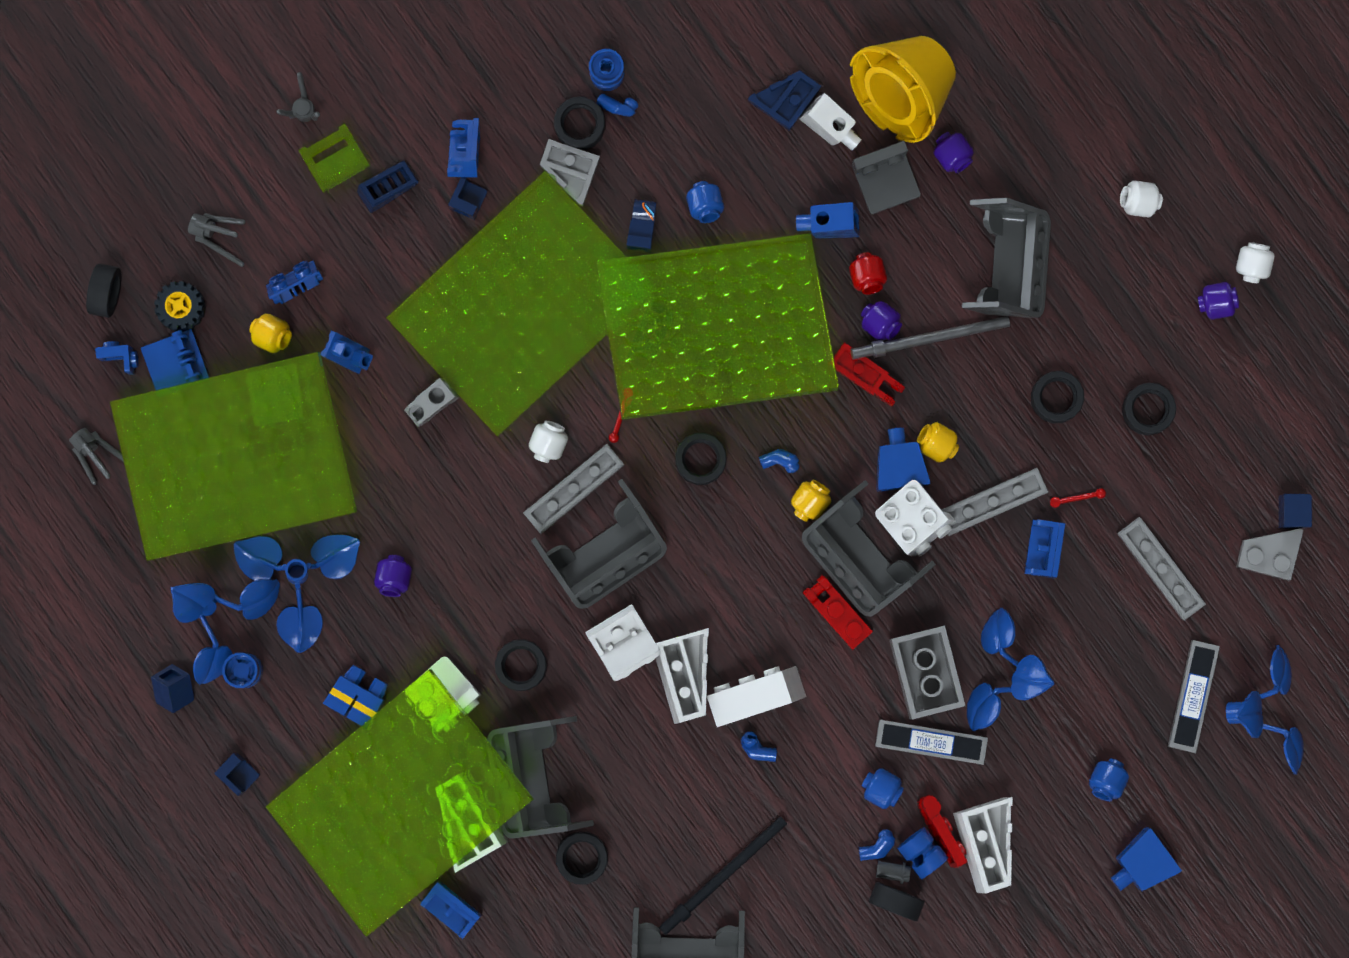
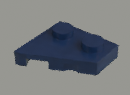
(786, 98)

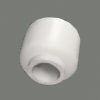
(1141, 198)
(1255, 262)
(548, 441)

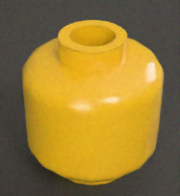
(270, 333)
(938, 442)
(811, 500)

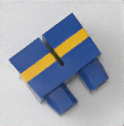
(346, 691)

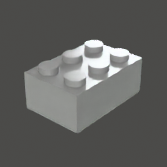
(927, 672)

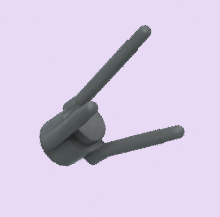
(302, 107)
(204, 226)
(85, 445)

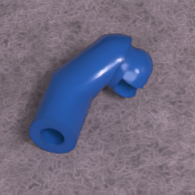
(616, 107)
(780, 457)

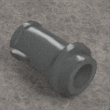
(893, 871)

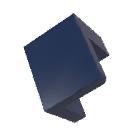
(467, 199)
(1295, 511)
(172, 688)
(237, 774)

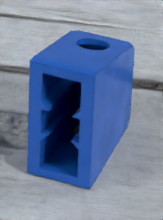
(842, 221)
(900, 463)
(1144, 862)

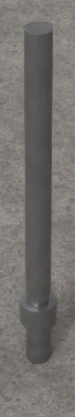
(880, 348)

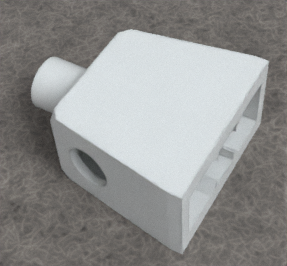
(820, 119)

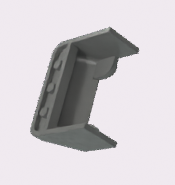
(1019, 259)
(609, 557)
(855, 560)
(522, 752)
(649, 943)

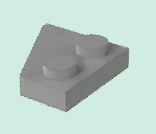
(570, 169)
(1271, 554)

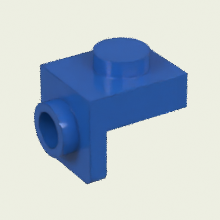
(115, 351)

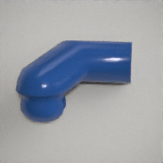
(755, 750)
(881, 847)

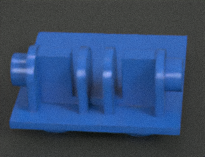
(280, 284)
(174, 360)

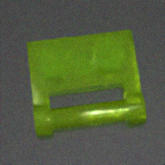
(337, 166)

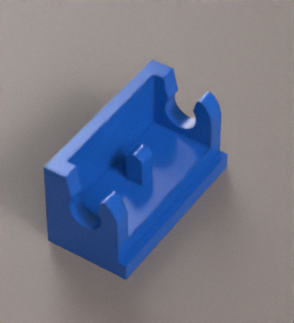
(464, 149)
(1044, 548)
(451, 909)

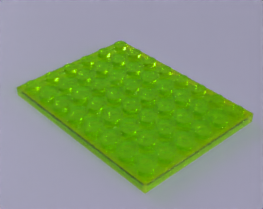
(513, 304)
(716, 326)
(233, 456)
(399, 802)

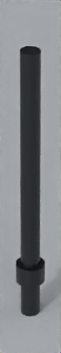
(683, 911)

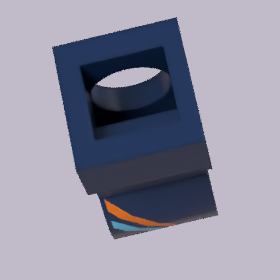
(641, 226)

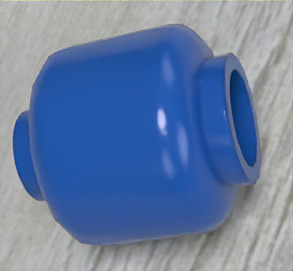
(705, 202)
(1108, 780)
(882, 788)

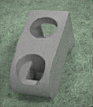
(431, 402)

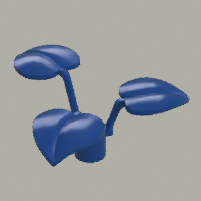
(334, 556)
(199, 600)
(1027, 681)
(1250, 711)

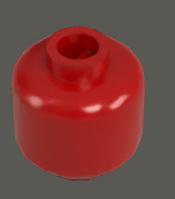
(868, 273)

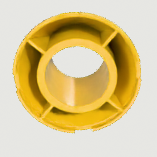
(903, 85)

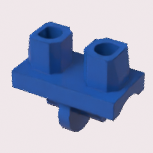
(347, 353)

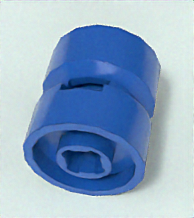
(606, 69)
(242, 670)
(922, 853)

